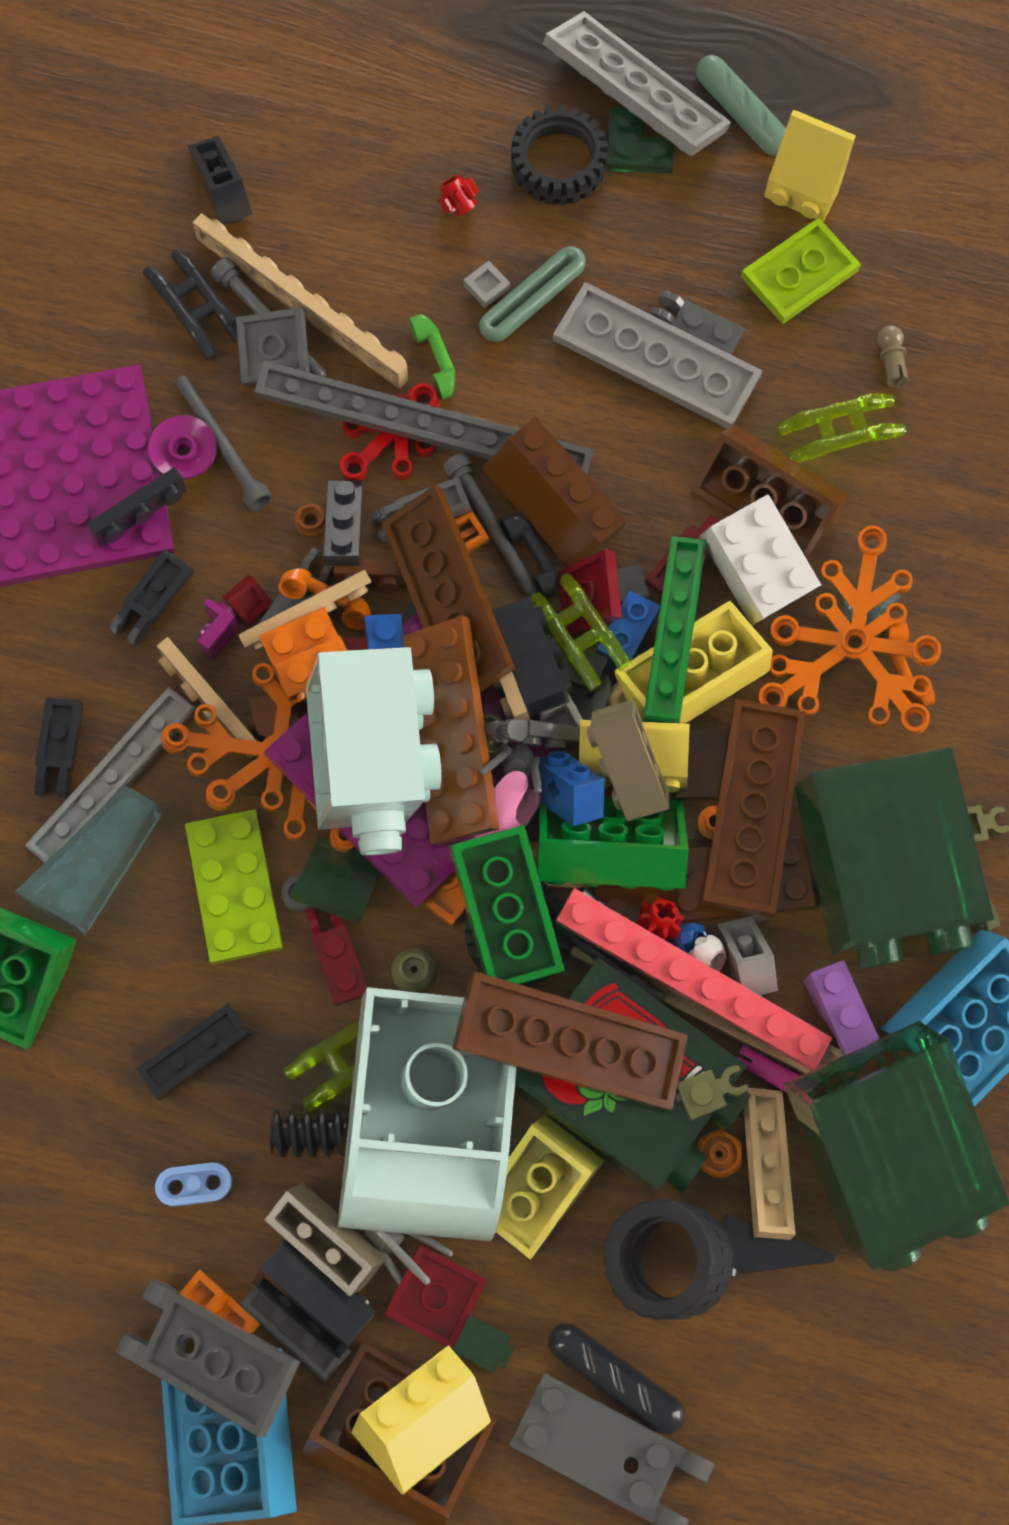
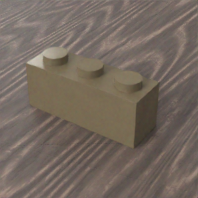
(628, 760)
(313, 1230)

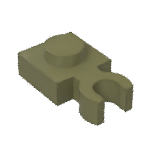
(985, 824)
(705, 1093)

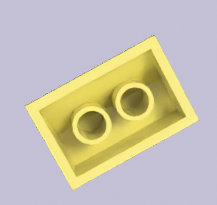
(668, 743)
(423, 1420)

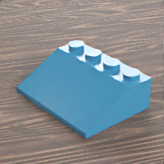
(970, 1008)
(221, 1468)

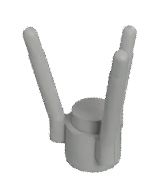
(389, 1242)

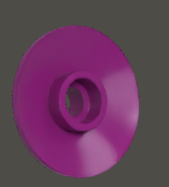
(178, 434)

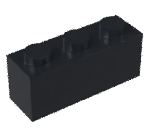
(533, 656)
(313, 1299)

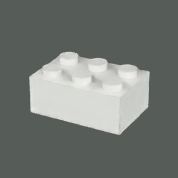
(760, 559)

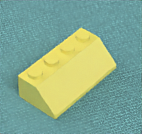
(722, 660)

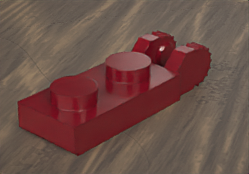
(337, 959)

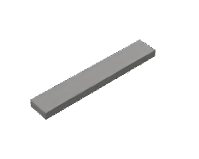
(114, 772)

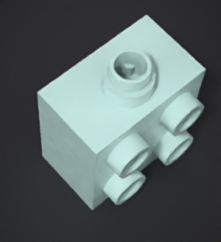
(367, 743)

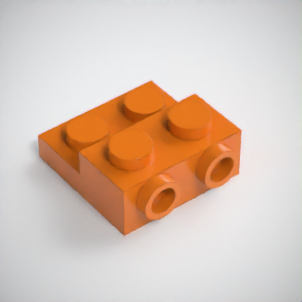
(295, 648)

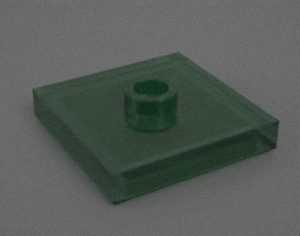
(337, 882)

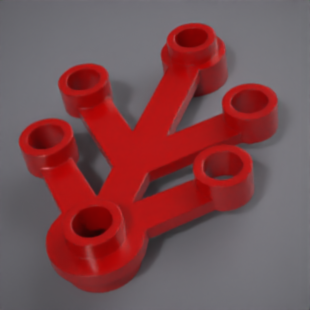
(364, 458)

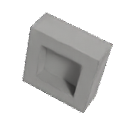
(486, 284)

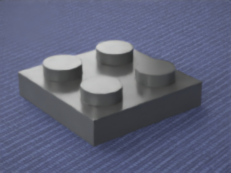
(272, 338)

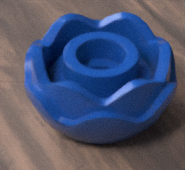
(687, 936)

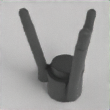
(516, 759)

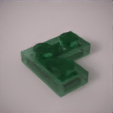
(632, 152)

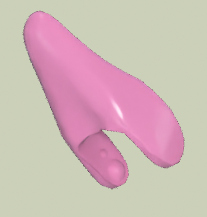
(513, 802)

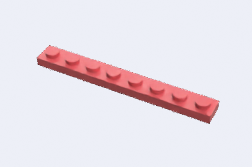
(693, 979)

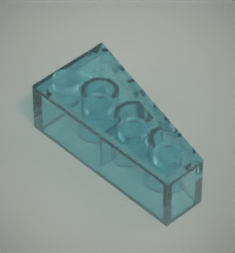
(92, 862)

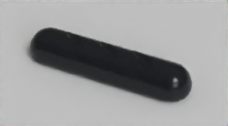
(616, 1378)

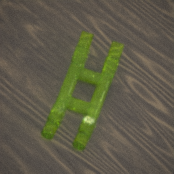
(829, 440)
(599, 631)
(328, 1050)

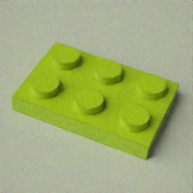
(800, 270)

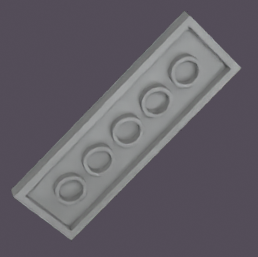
(636, 83)
(657, 355)

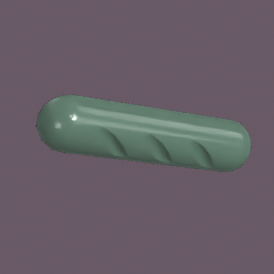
(741, 103)
(532, 294)

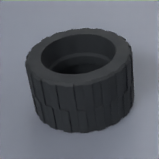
(625, 1265)

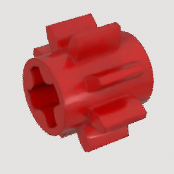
(458, 195)
(661, 918)

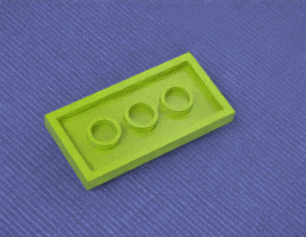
(233, 887)

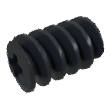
(308, 1133)

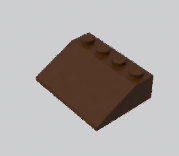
(341, 1454)

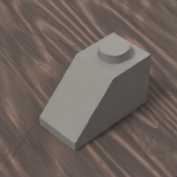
(748, 955)

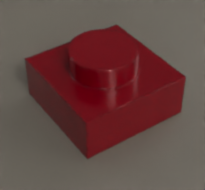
(247, 599)

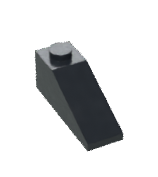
(220, 180)
(767, 1254)

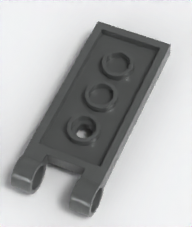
(228, 1365)
(593, 1442)

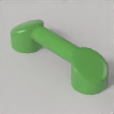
(423, 330)

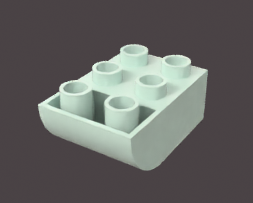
(424, 1123)

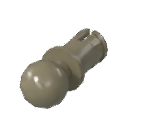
(893, 355)

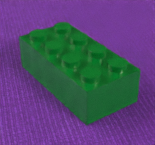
(506, 906)

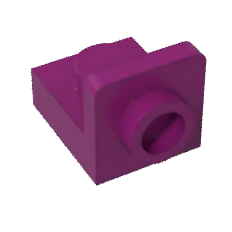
(217, 634)

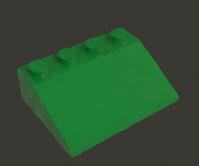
(614, 850)
(30, 974)

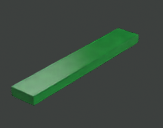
(674, 631)

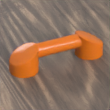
(296, 582)
(901, 666)

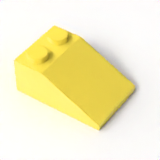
(809, 166)
(542, 1184)

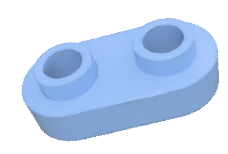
(194, 1182)

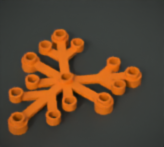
(861, 601)
(220, 743)

